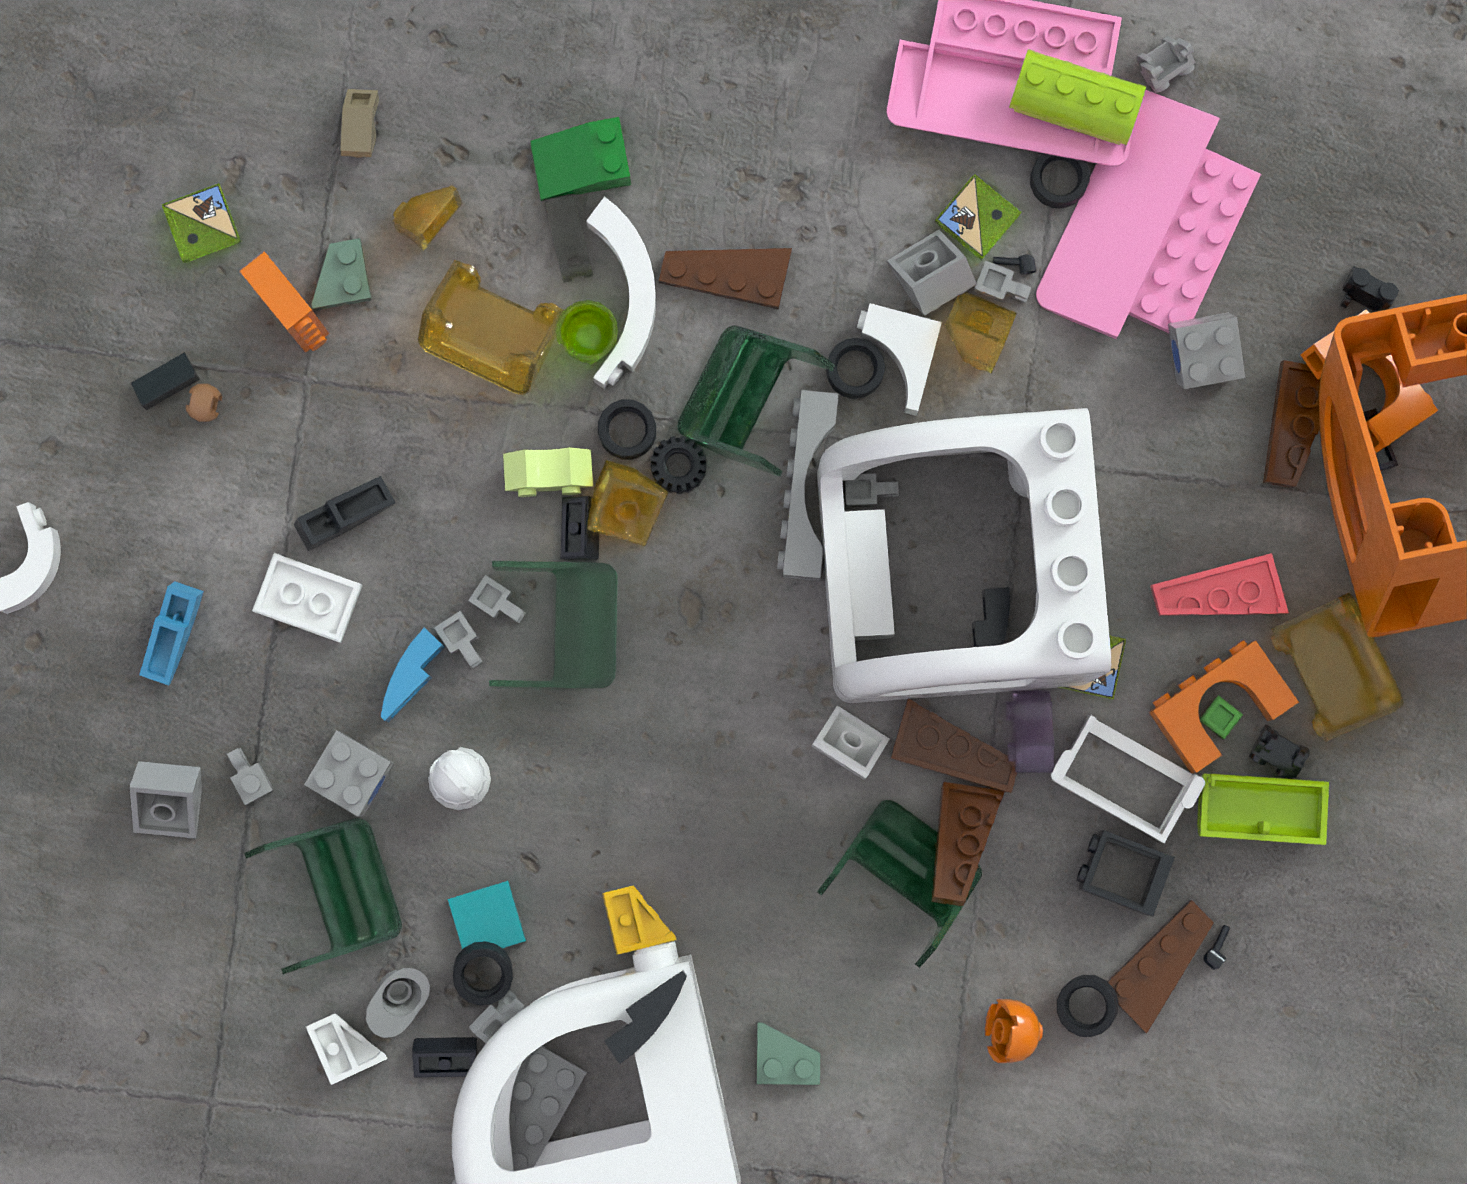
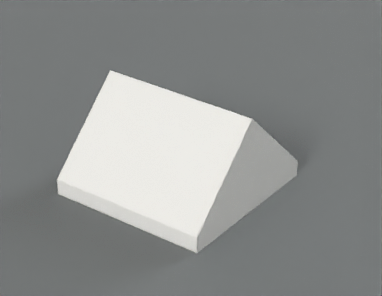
(850, 742)

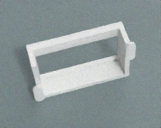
(1186, 798)

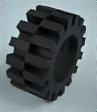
(678, 446)

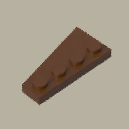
(735, 274)
(1293, 424)
(946, 749)
(962, 834)
(1156, 968)

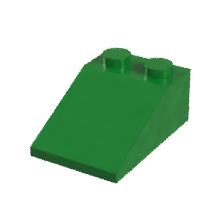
(581, 159)

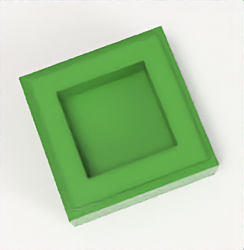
(1220, 717)

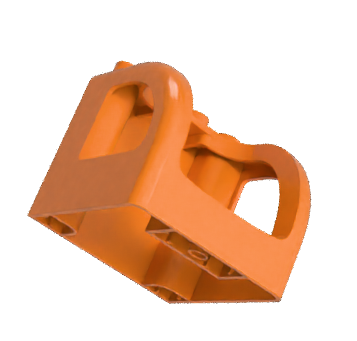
(1405, 552)

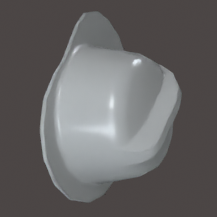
(397, 1001)

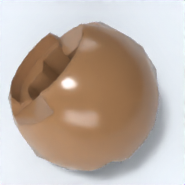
(204, 402)

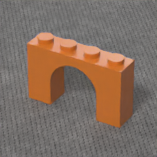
(285, 302)
(1403, 405)
(1179, 714)

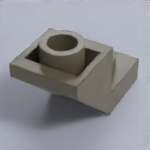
(358, 123)

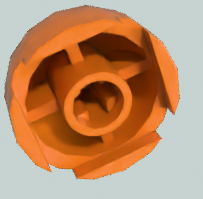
(1013, 1031)

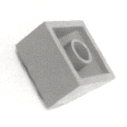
(932, 272)
(166, 799)

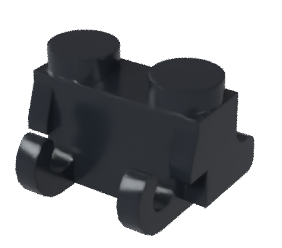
(1368, 291)
(1280, 752)

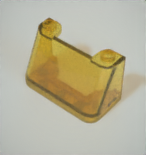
(487, 331)
(1339, 667)

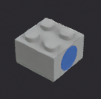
(1206, 350)
(349, 774)

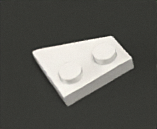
(342, 1048)

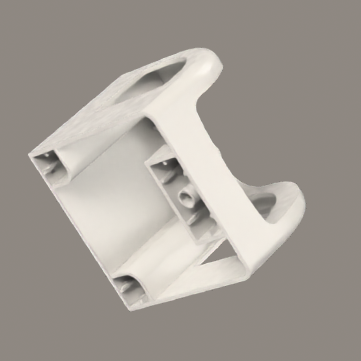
(1069, 633)
(687, 1121)

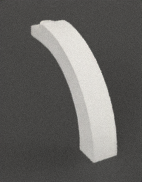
(623, 239)

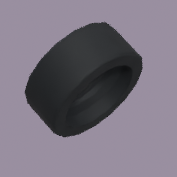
(1053, 200)
(869, 349)
(618, 407)
(476, 996)
(1070, 1022)

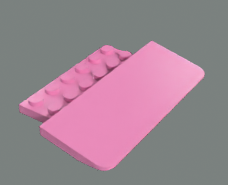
(973, 64)
(1150, 227)

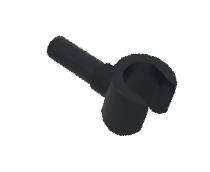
(1025, 262)
(1213, 957)

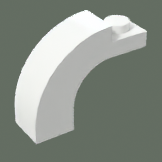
(39, 566)

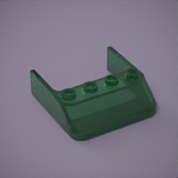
(736, 389)
(583, 625)
(902, 855)
(347, 886)

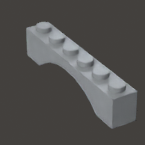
(816, 421)

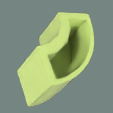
(548, 471)

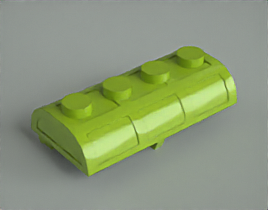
(1077, 98)
(1263, 809)

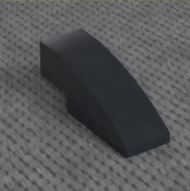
(343, 513)
(996, 613)
(646, 1017)

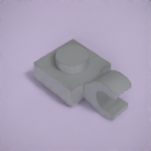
(997, 282)
(865, 489)
(493, 598)
(457, 636)
(251, 780)
(493, 1018)

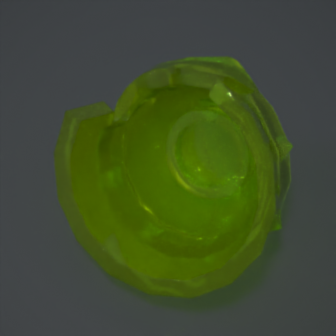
(587, 331)

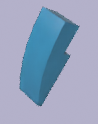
(171, 632)
(410, 673)

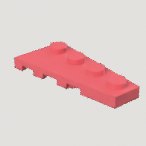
(1232, 589)

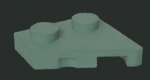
(342, 276)
(785, 1059)

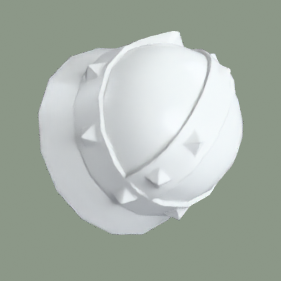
(459, 778)

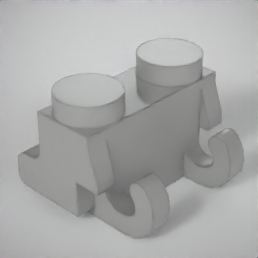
(1166, 62)

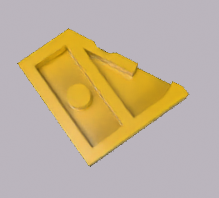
(633, 921)

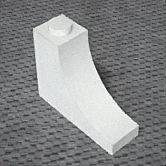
(907, 341)

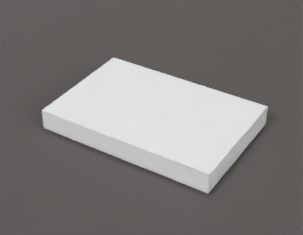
(307, 598)

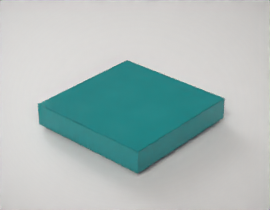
(487, 916)

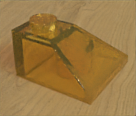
(426, 214)
(979, 330)
(625, 504)

